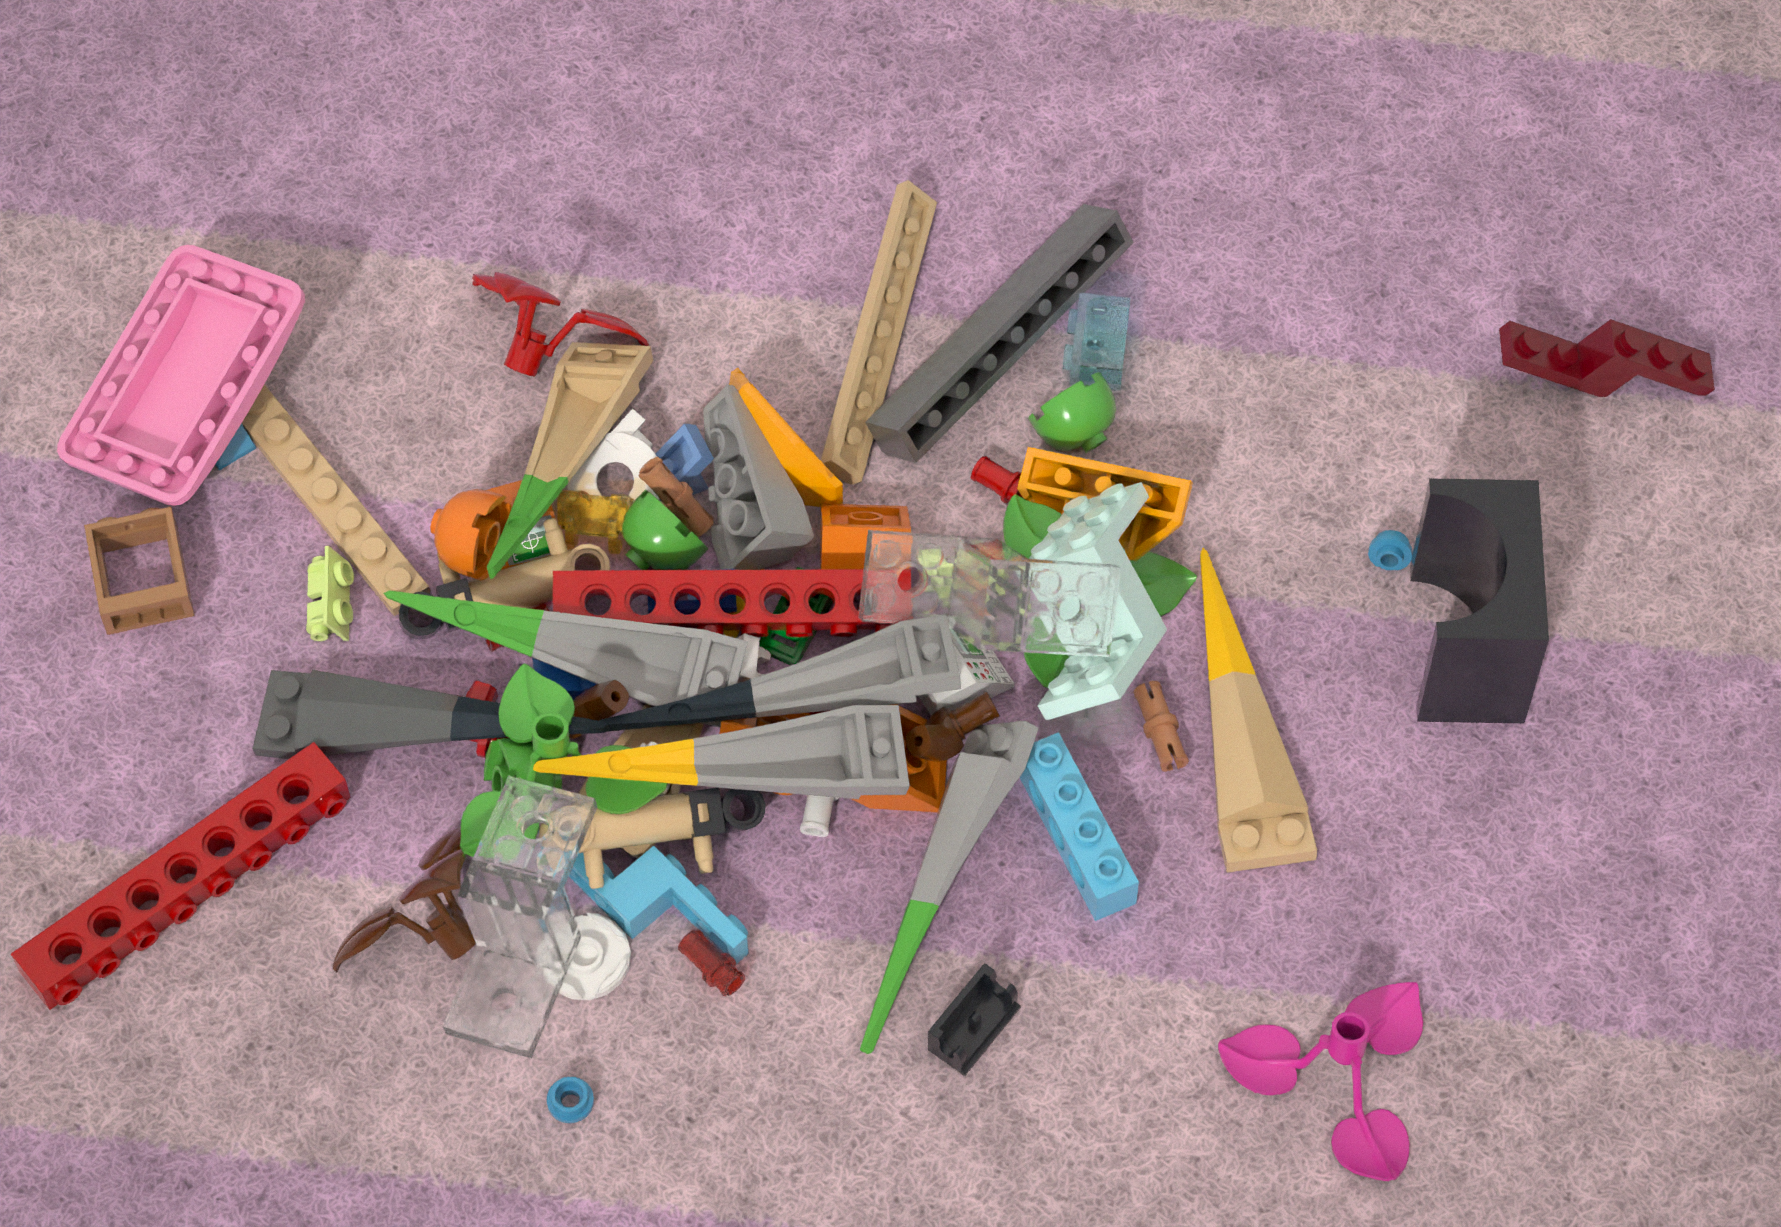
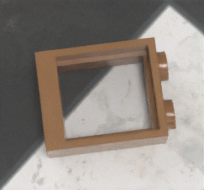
(143, 606)

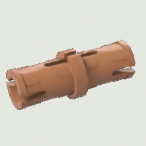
(676, 496)
(1161, 726)

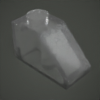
(1093, 727)

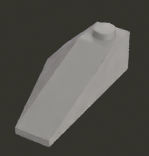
(756, 502)

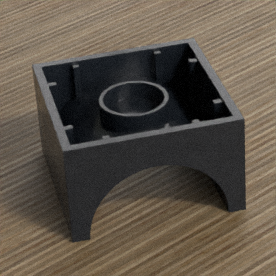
(1488, 551)

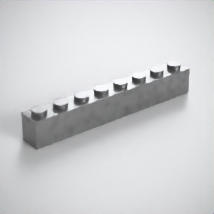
(999, 333)

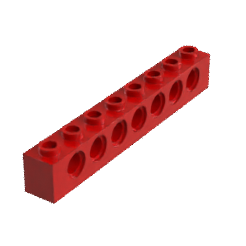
(665, 587)
(156, 877)

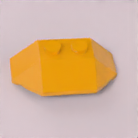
(804, 468)
(1059, 478)

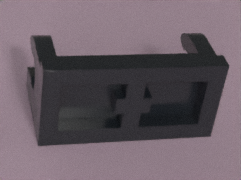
(973, 1020)

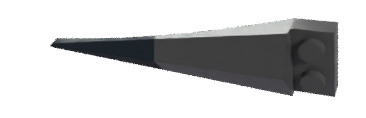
(364, 715)

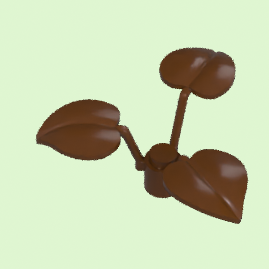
(446, 923)

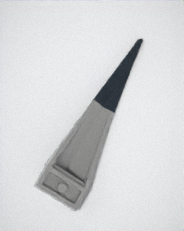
(874, 670)

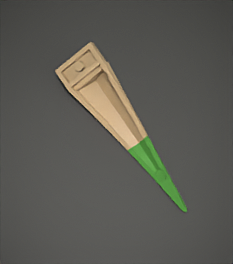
(584, 401)

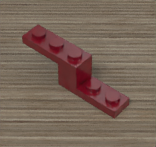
(1606, 359)

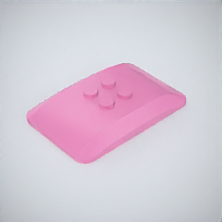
(182, 375)

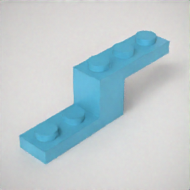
(650, 889)

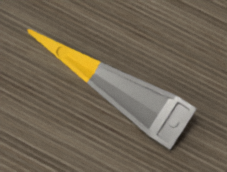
(821, 754)

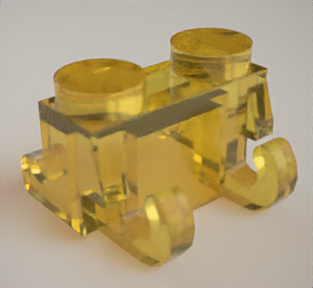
(592, 516)

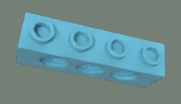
(1079, 828)

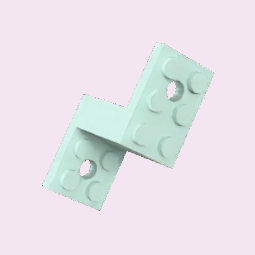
(1090, 534)

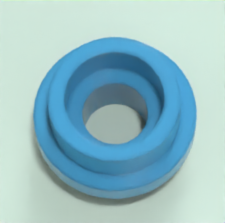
(1390, 550)
(565, 1087)

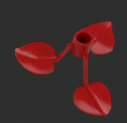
(529, 343)

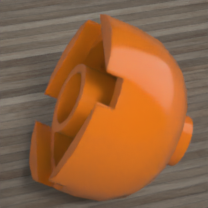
(470, 530)

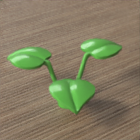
(1163, 579)
(541, 713)

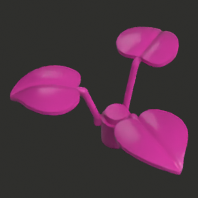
(1387, 1018)

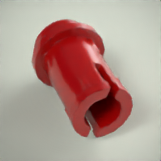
(996, 478)

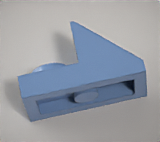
(687, 456)

